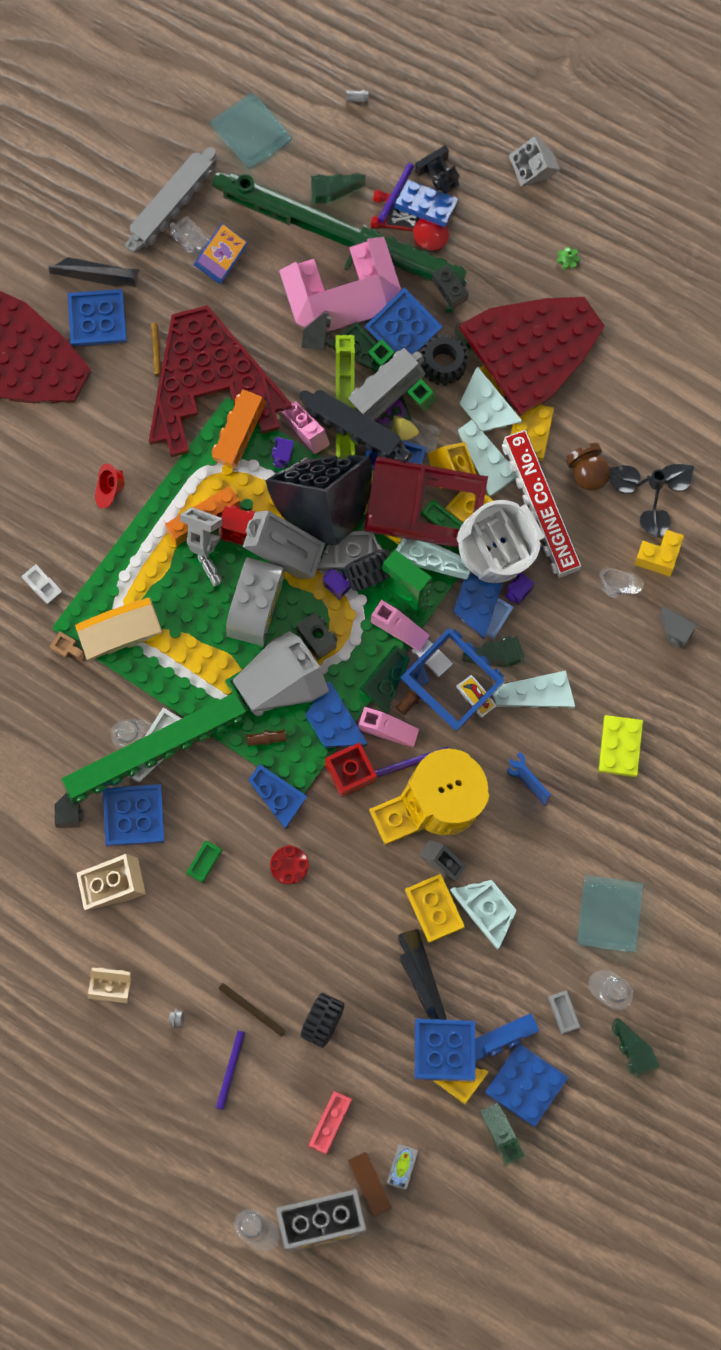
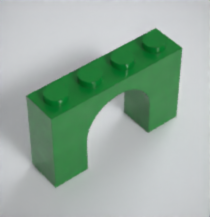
(419, 392)
(407, 583)

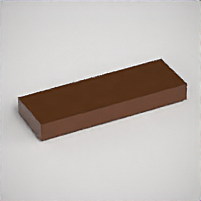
(369, 1184)

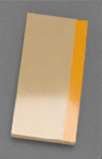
(118, 628)

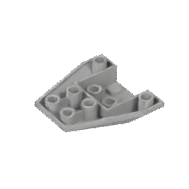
(281, 675)

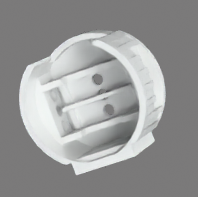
(489, 525)

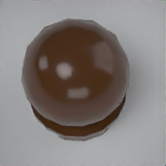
(590, 469)

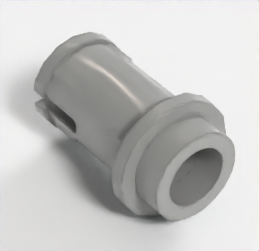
(357, 96)

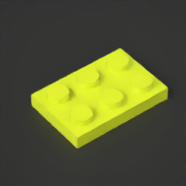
(620, 746)

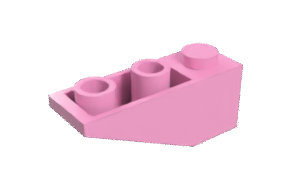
(306, 428)
(399, 625)
(387, 727)

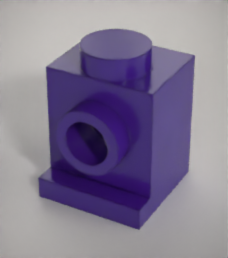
(282, 452)
(336, 583)
(519, 589)

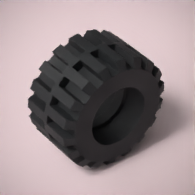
(446, 346)
(367, 570)
(322, 1020)

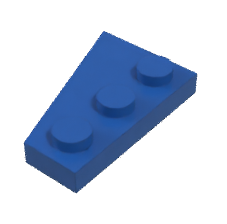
(277, 794)

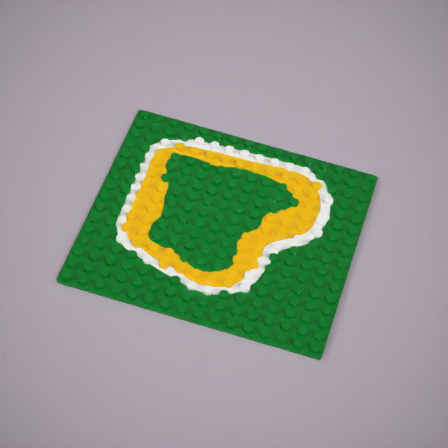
(193, 654)

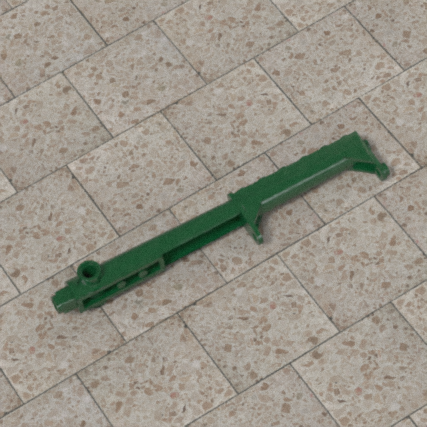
(289, 211)

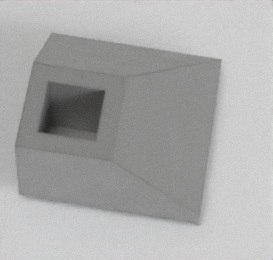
(533, 162)

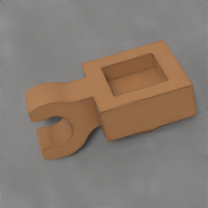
(65, 645)

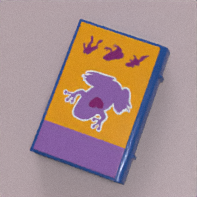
(220, 253)

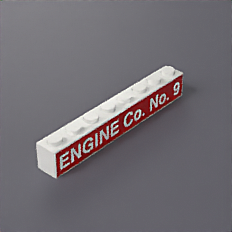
(541, 503)

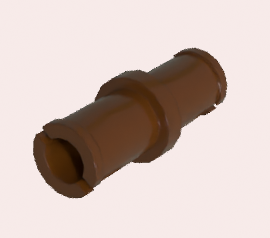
(266, 737)

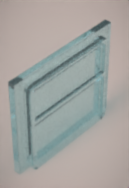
(250, 130)
(609, 913)

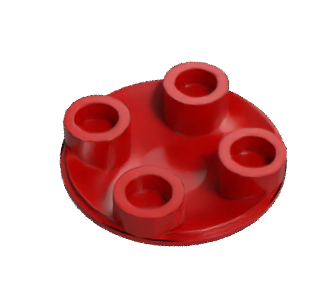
(430, 235)
(289, 865)

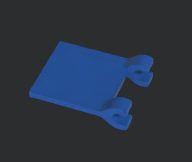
(528, 779)

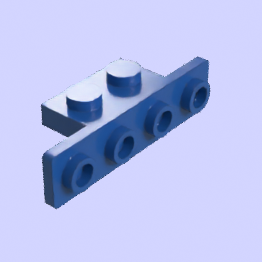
(505, 1036)

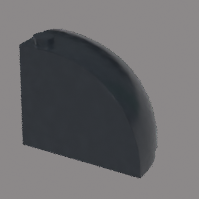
(323, 495)

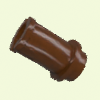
(405, 705)

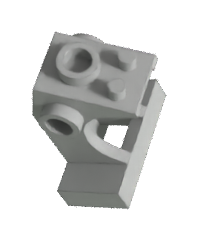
(199, 536)

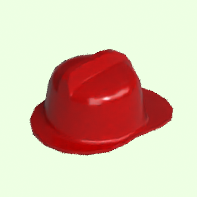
(109, 484)

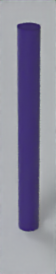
(399, 186)
(402, 765)
(230, 1070)

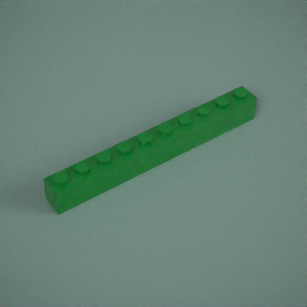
(154, 747)

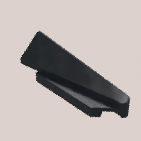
(95, 272)
(420, 974)

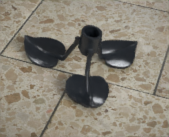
(677, 476)

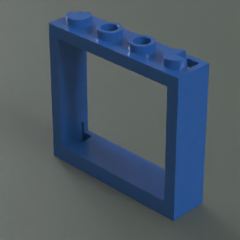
(470, 650)

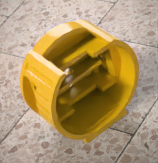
(455, 808)

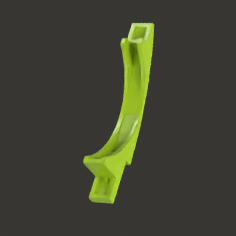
(344, 387)

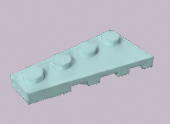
(486, 458)
(433, 558)
(541, 691)

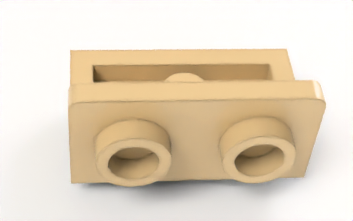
(109, 985)

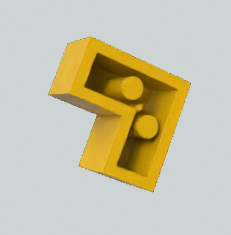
(660, 558)

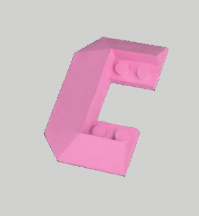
(348, 302)

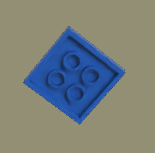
(97, 317)
(404, 324)
(133, 815)
(444, 1050)
(526, 1085)

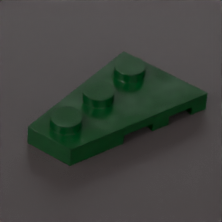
(363, 344)
(384, 680)

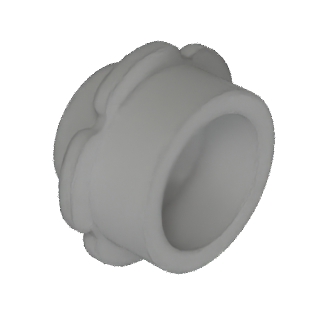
(176, 1018)

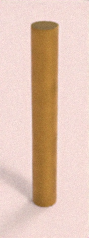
(155, 349)

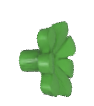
(568, 257)

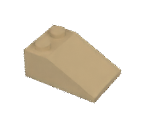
(111, 882)

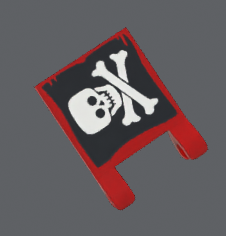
(396, 219)

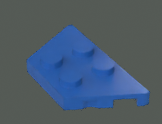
(477, 603)
(333, 721)

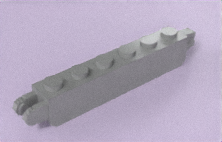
(171, 199)

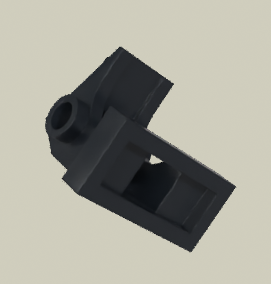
(434, 164)

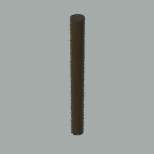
(252, 1009)

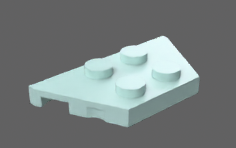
(486, 404)
(487, 909)

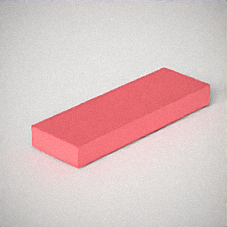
(330, 1122)

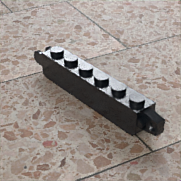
(355, 425)

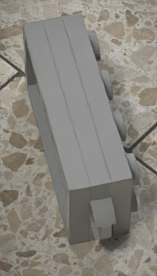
(388, 384)
(283, 544)

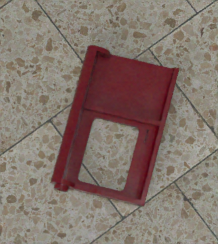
(398, 499)

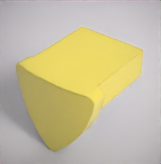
(403, 428)

